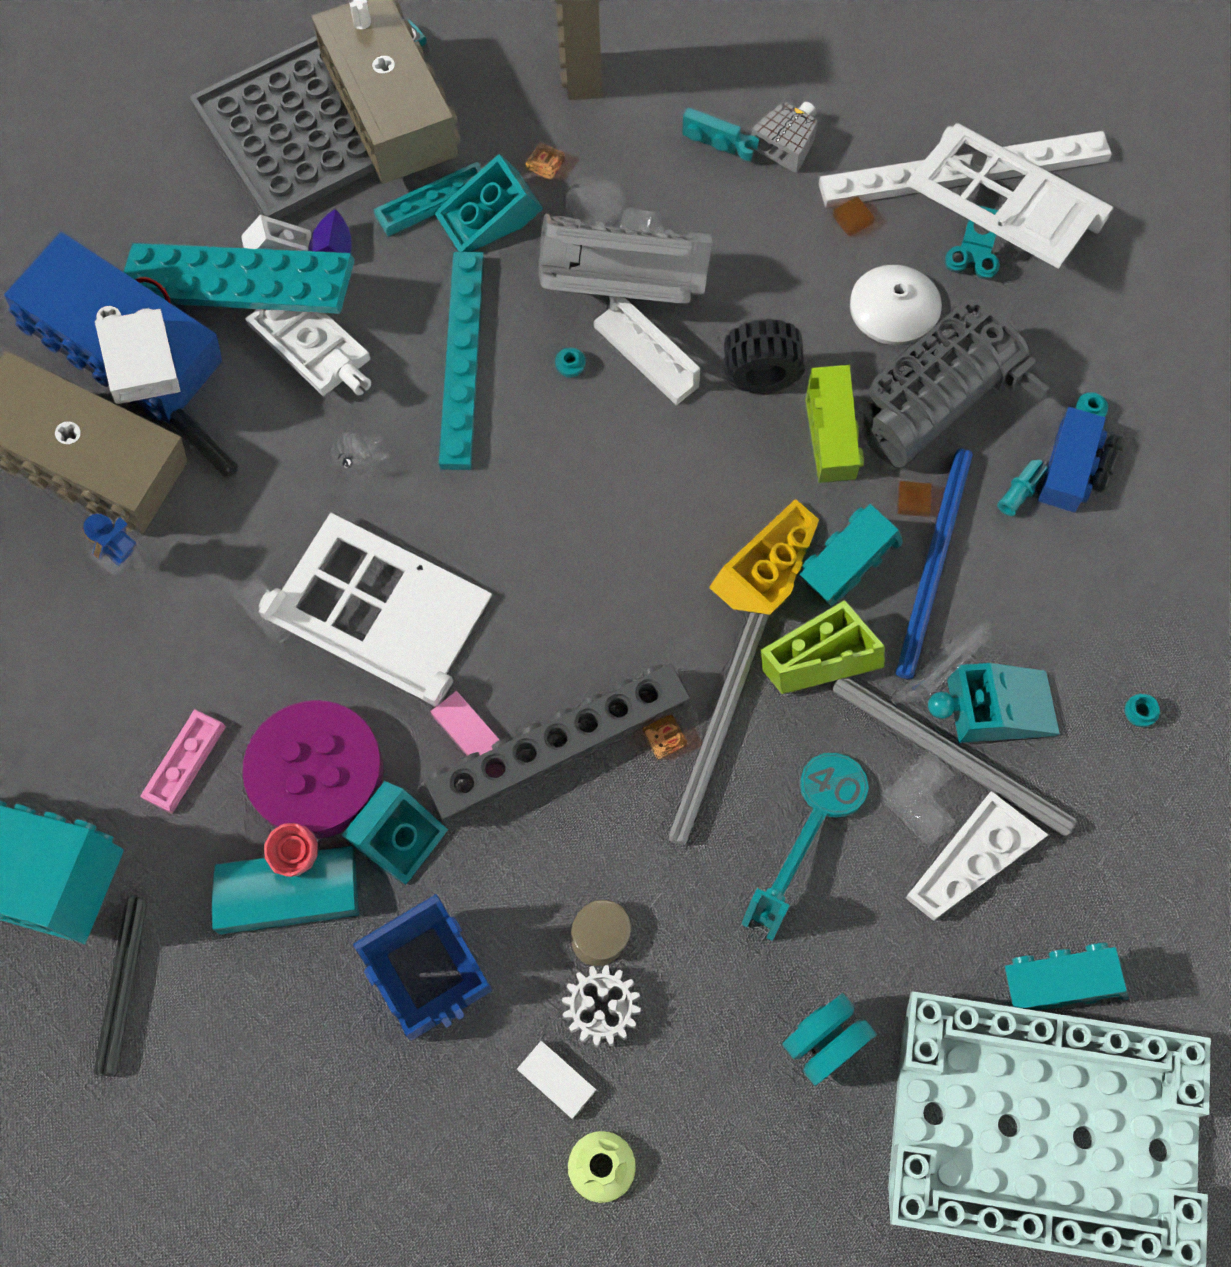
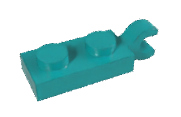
(718, 134)

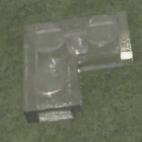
(913, 801)

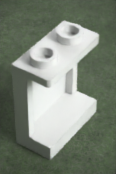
(137, 356)

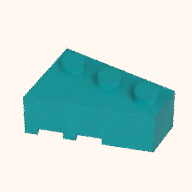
(850, 554)
(1066, 978)

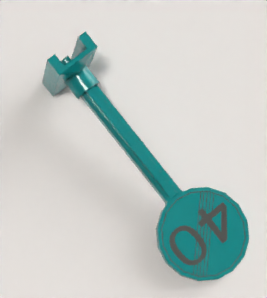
(832, 788)

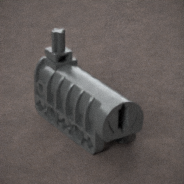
(946, 380)

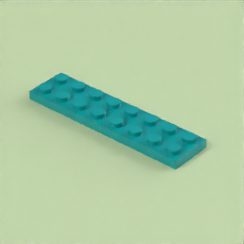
(244, 276)

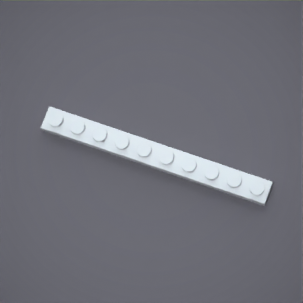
(892, 179)

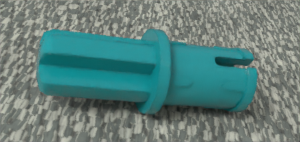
(1022, 487)

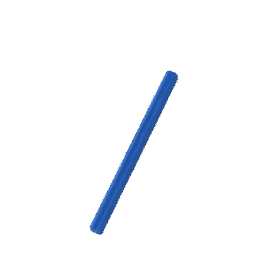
(934, 565)

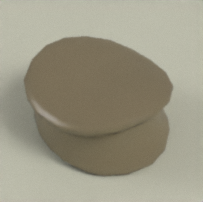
(600, 932)

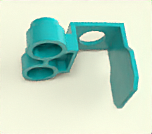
(975, 249)

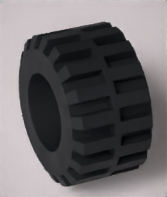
(764, 356)

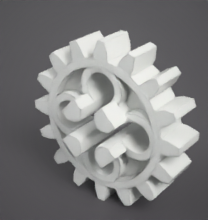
(580, 1003)

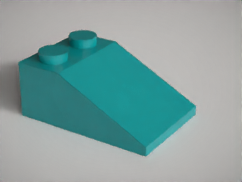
(488, 206)

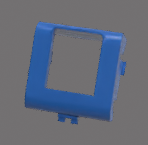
(375, 952)

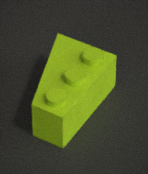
(833, 424)
(823, 651)

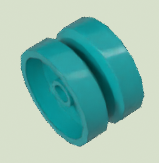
(831, 1042)

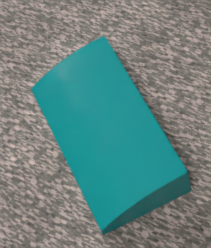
(254, 897)

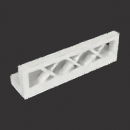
(649, 349)

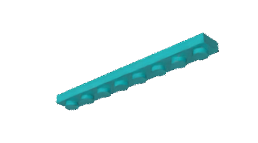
(461, 362)

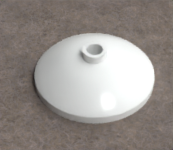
(894, 316)

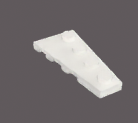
(978, 852)

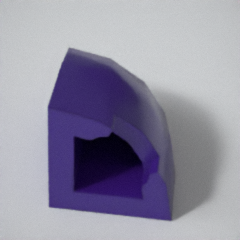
(331, 235)

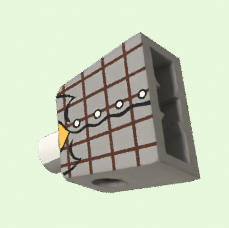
(787, 134)

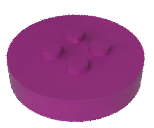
(312, 767)

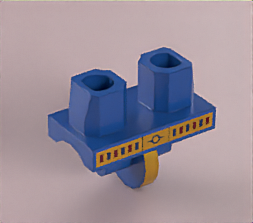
(108, 539)

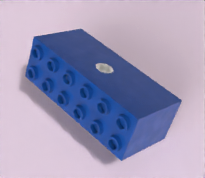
(74, 287)

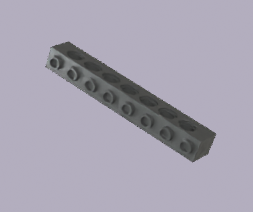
(657, 679)

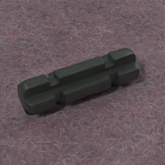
(1108, 463)

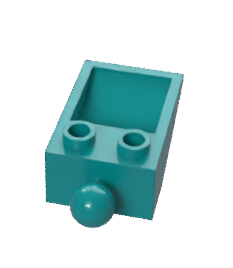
(1002, 704)

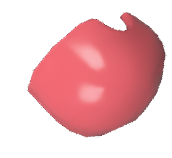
(291, 849)

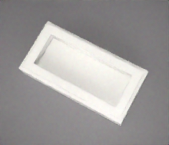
(556, 1080)

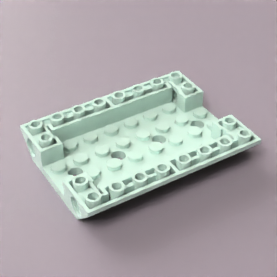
(1039, 1184)

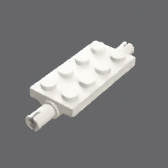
(313, 347)

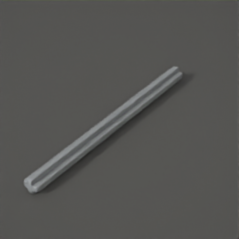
(717, 729)
(955, 756)

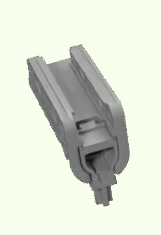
(622, 261)

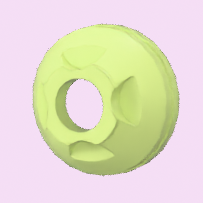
(622, 1173)

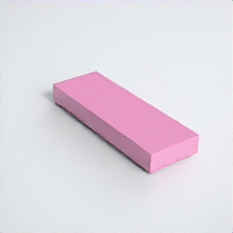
(466, 729)
(183, 761)

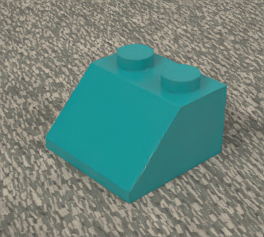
(395, 832)

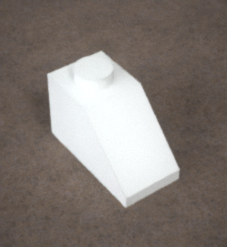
(275, 235)

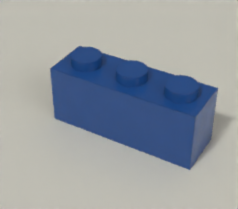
(1073, 460)

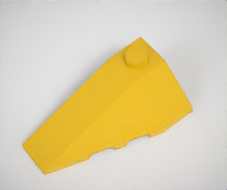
(766, 568)

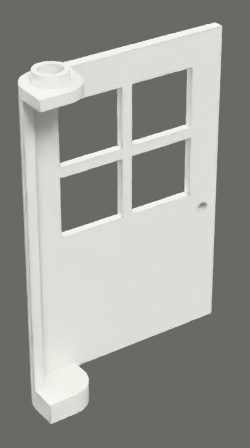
(1039, 215)
(417, 626)

